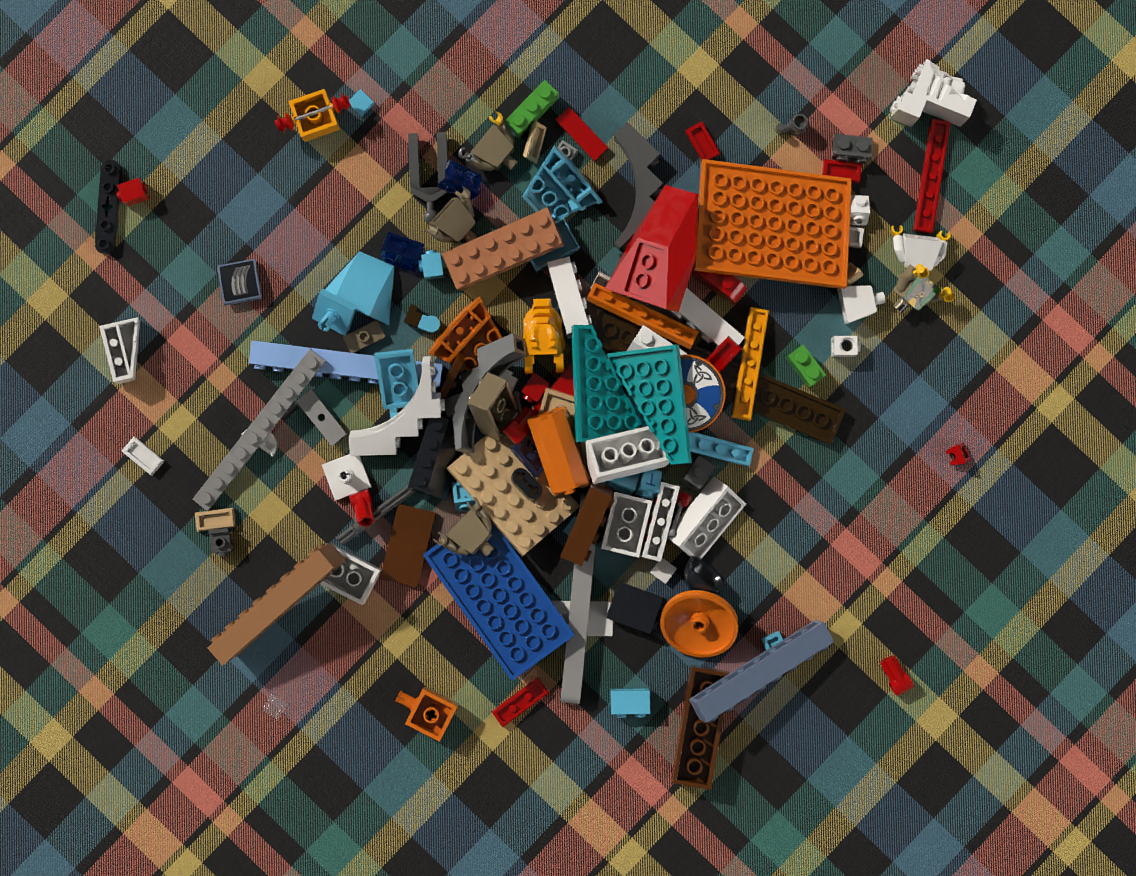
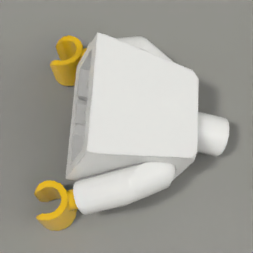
(919, 249)

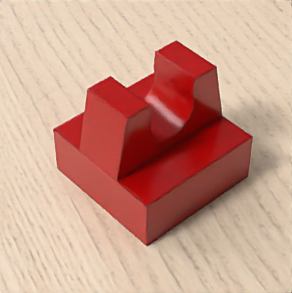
(960, 452)

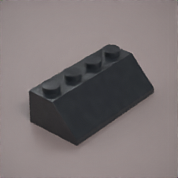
(434, 456)

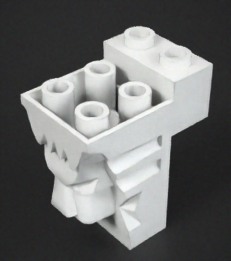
(934, 94)

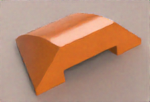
(466, 334)

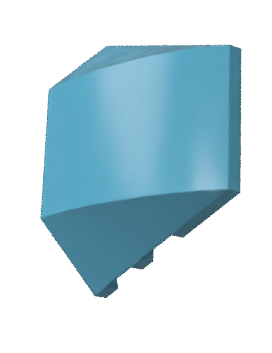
(560, 187)
(367, 285)

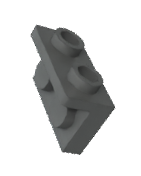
(852, 148)

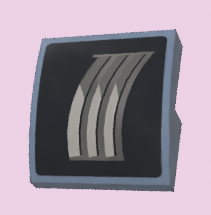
(239, 282)

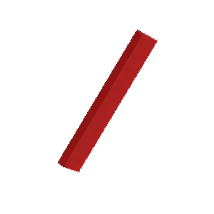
(931, 176)

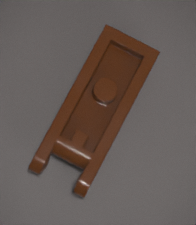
(450, 381)

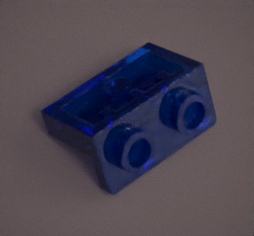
(458, 176)
(401, 251)

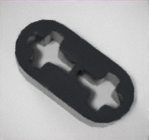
(522, 487)

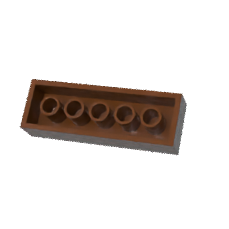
(697, 739)

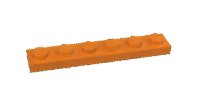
(642, 315)

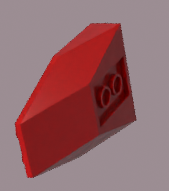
(660, 252)

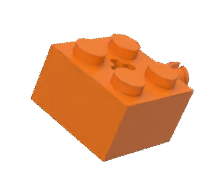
(419, 717)

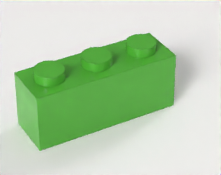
(532, 109)

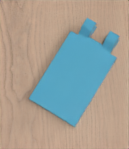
(396, 378)

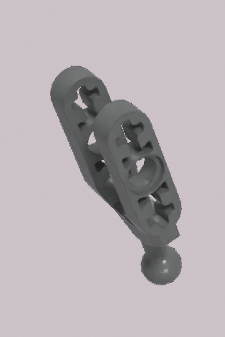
(429, 194)

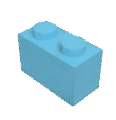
(630, 701)

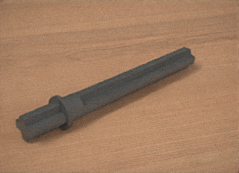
(378, 512)

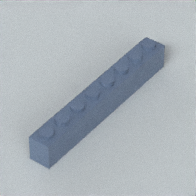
(761, 670)

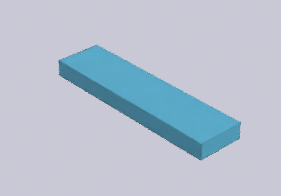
(720, 449)

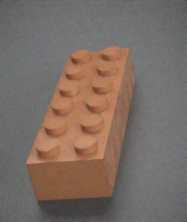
(503, 249)

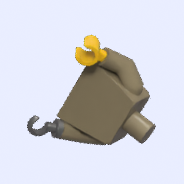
(493, 148)

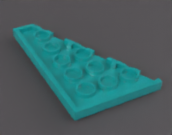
(657, 387)
(598, 393)

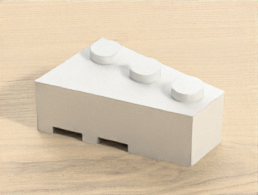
(121, 348)

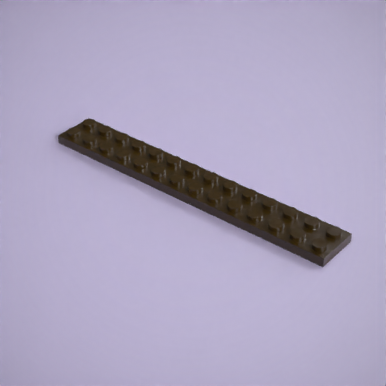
(772, 397)

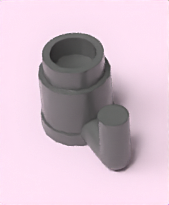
(795, 127)

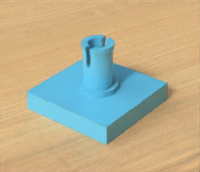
(333, 312)

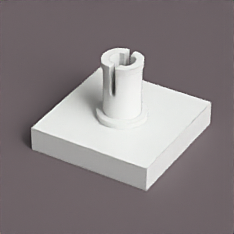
(346, 476)

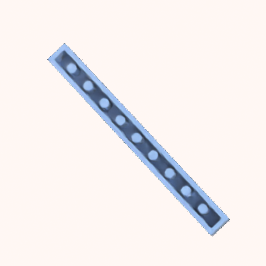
(336, 365)

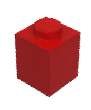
(132, 192)
(535, 388)

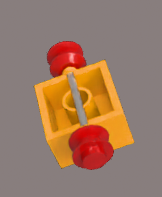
(313, 115)

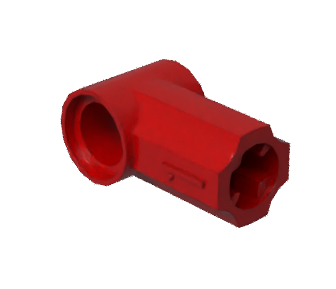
(518, 427)
(362, 506)
(898, 680)

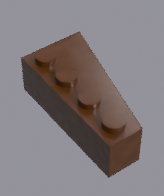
(587, 523)

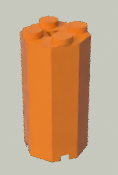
(559, 451)

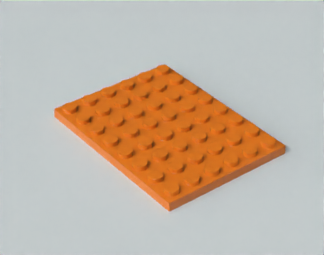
(773, 224)

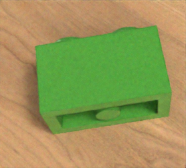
(805, 366)

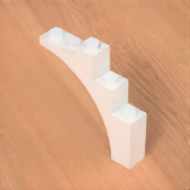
(386, 437)

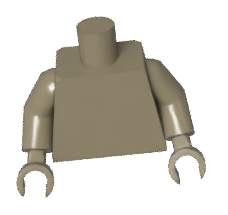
(454, 220)
(469, 533)

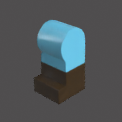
(426, 323)

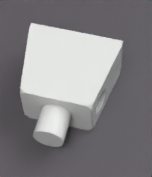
(859, 302)

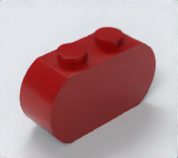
(722, 284)

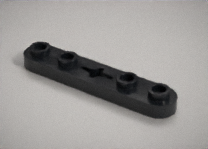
(107, 226)

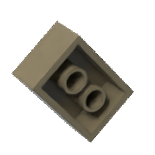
(492, 405)

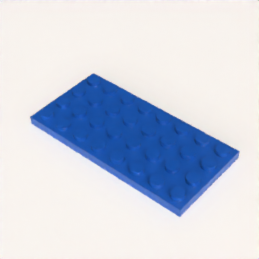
(502, 603)

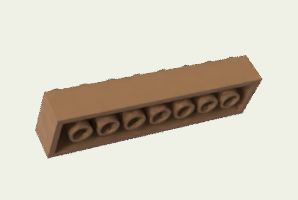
(276, 602)

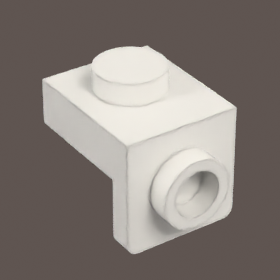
(859, 210)

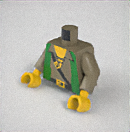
(918, 290)

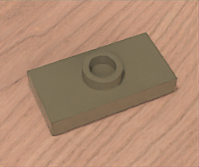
(364, 337)

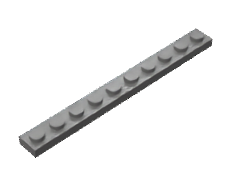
(259, 429)

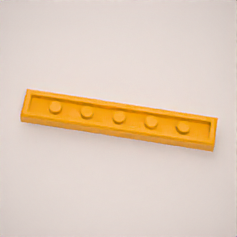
(750, 364)

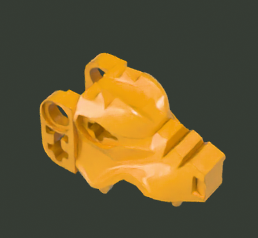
(543, 334)

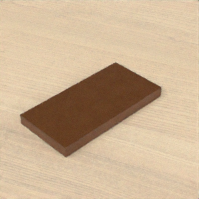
(407, 545)

